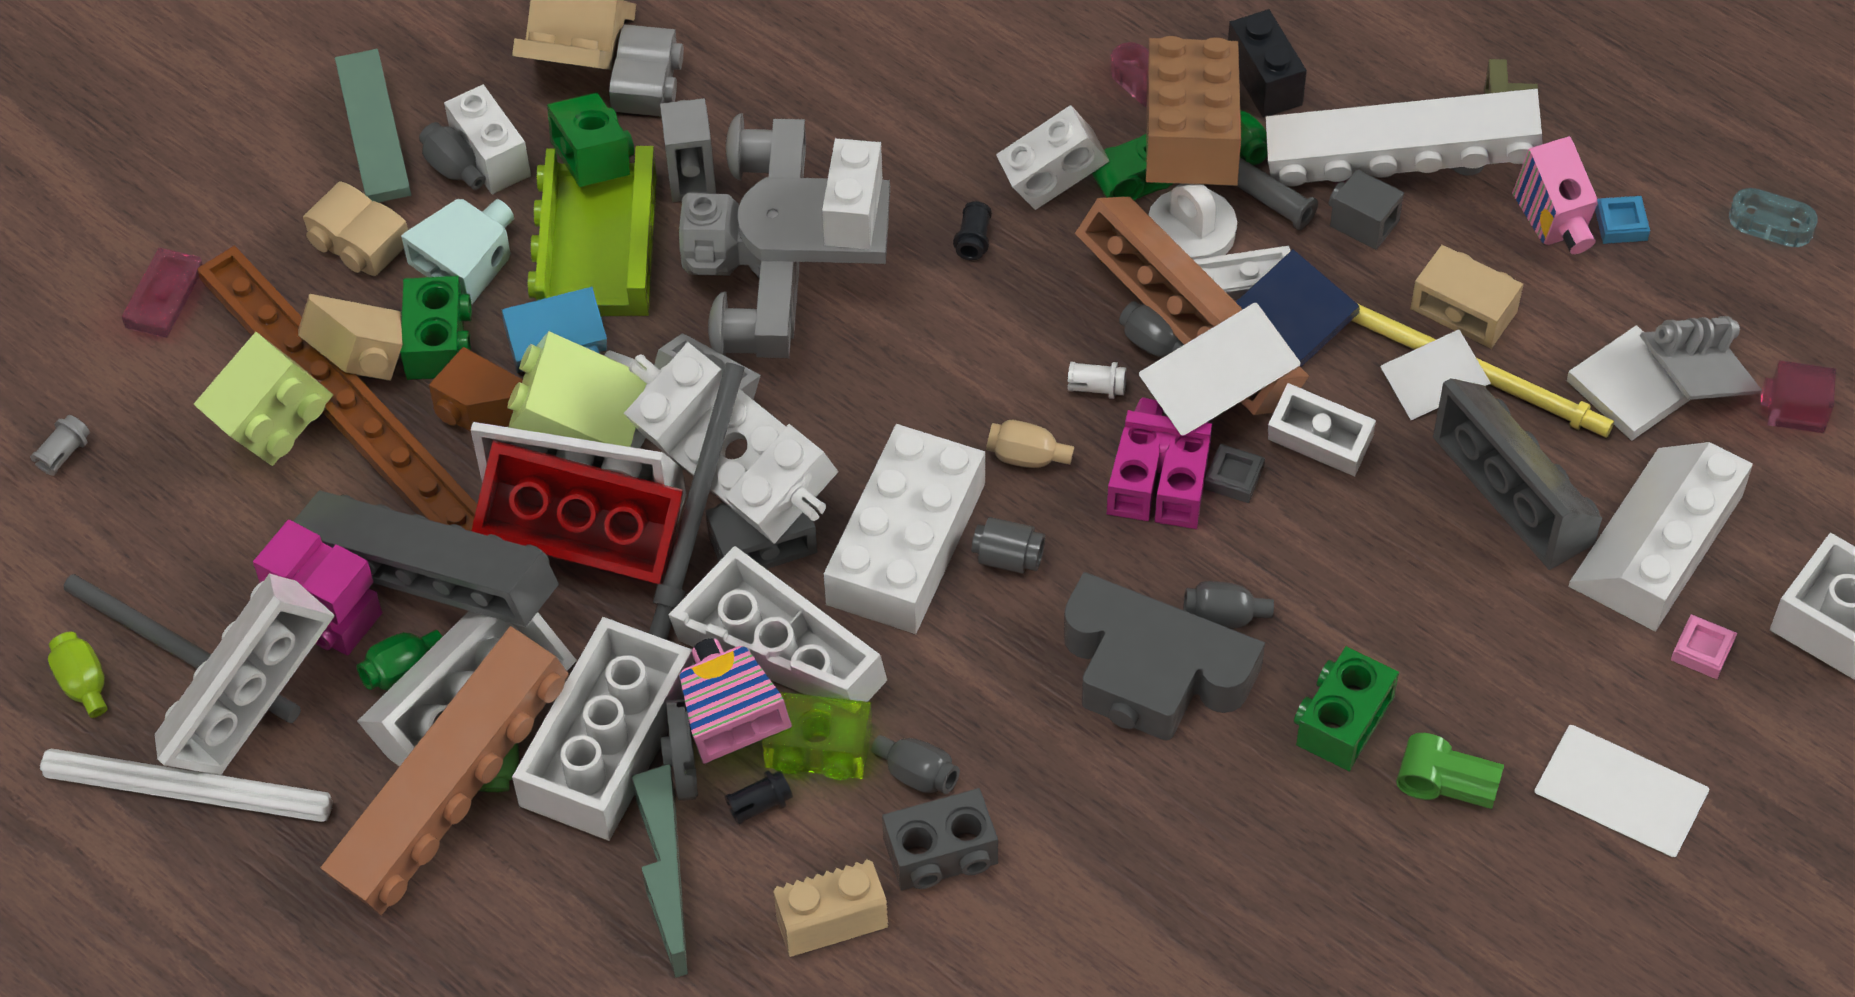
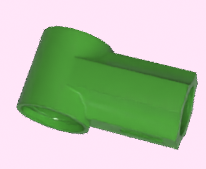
(1435, 769)

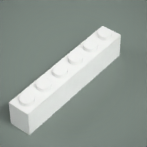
(1403, 137)

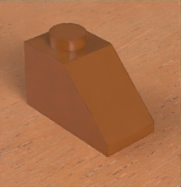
(473, 391)

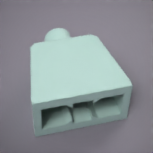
(461, 244)

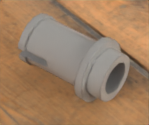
(60, 444)

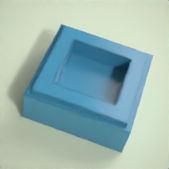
(1622, 219)

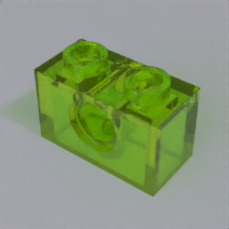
(841, 721)

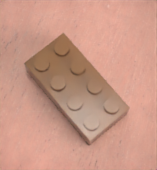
(1193, 111)

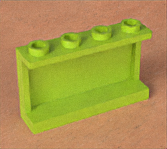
(596, 235)

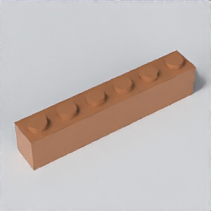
(1167, 280)
(446, 771)

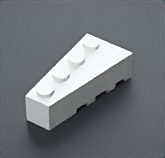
(781, 629)

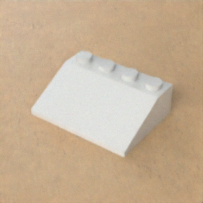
(626, 460)

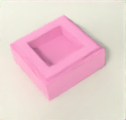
(1703, 646)

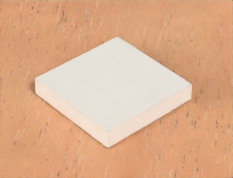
(1627, 384)

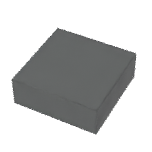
(1234, 473)

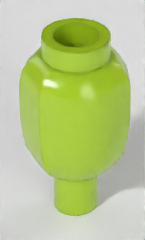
(78, 671)

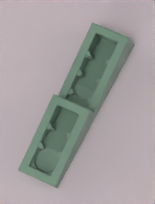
(372, 126)
(663, 879)

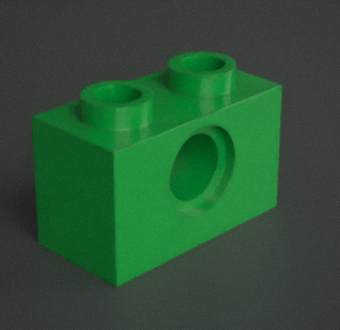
(589, 139)

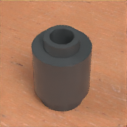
(1008, 545)

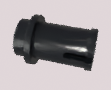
(972, 239)
(759, 796)

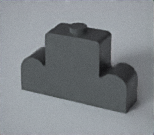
(1154, 658)

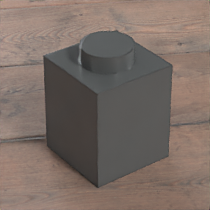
(1365, 208)

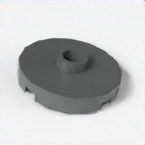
(679, 751)

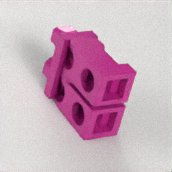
(1155, 446)

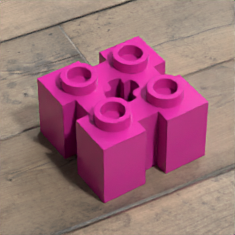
(331, 575)

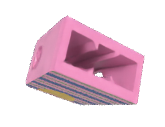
(1557, 195)
(729, 700)

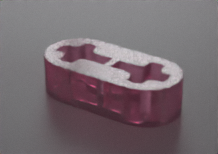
(1129, 76)

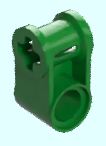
(1126, 171)

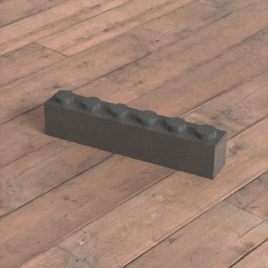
(435, 558)

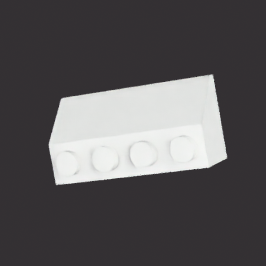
(1662, 530)
(241, 677)
(430, 685)

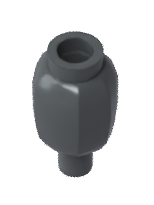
(450, 154)
(1148, 330)
(1226, 604)
(918, 764)

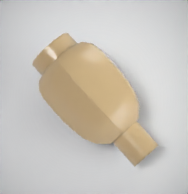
(1026, 445)

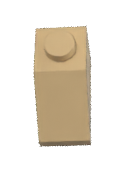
(353, 335)

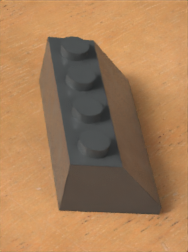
(1514, 473)

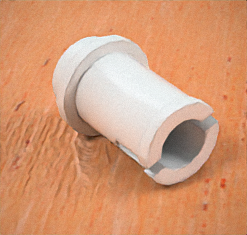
(1097, 379)

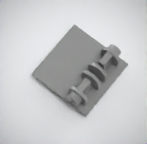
(1700, 357)

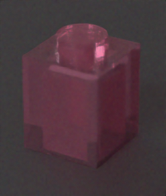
(1799, 396)

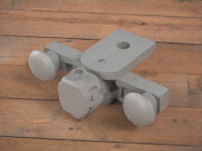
(770, 232)

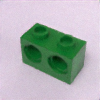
(433, 324)
(1352, 710)

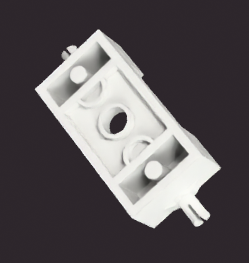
(769, 481)

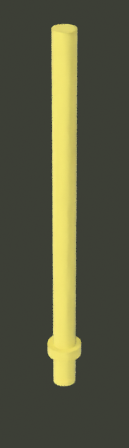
(1577, 414)

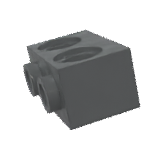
(935, 828)

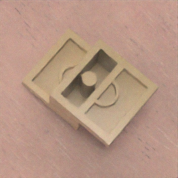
(575, 31)

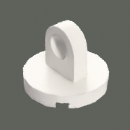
(1196, 220)

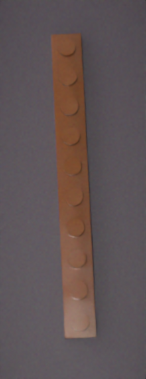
(353, 407)

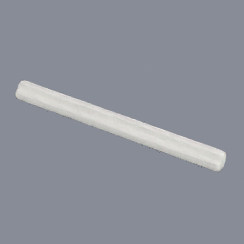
(186, 785)

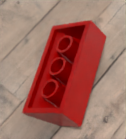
(578, 512)

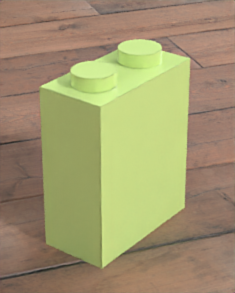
(574, 393)

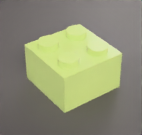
(263, 399)

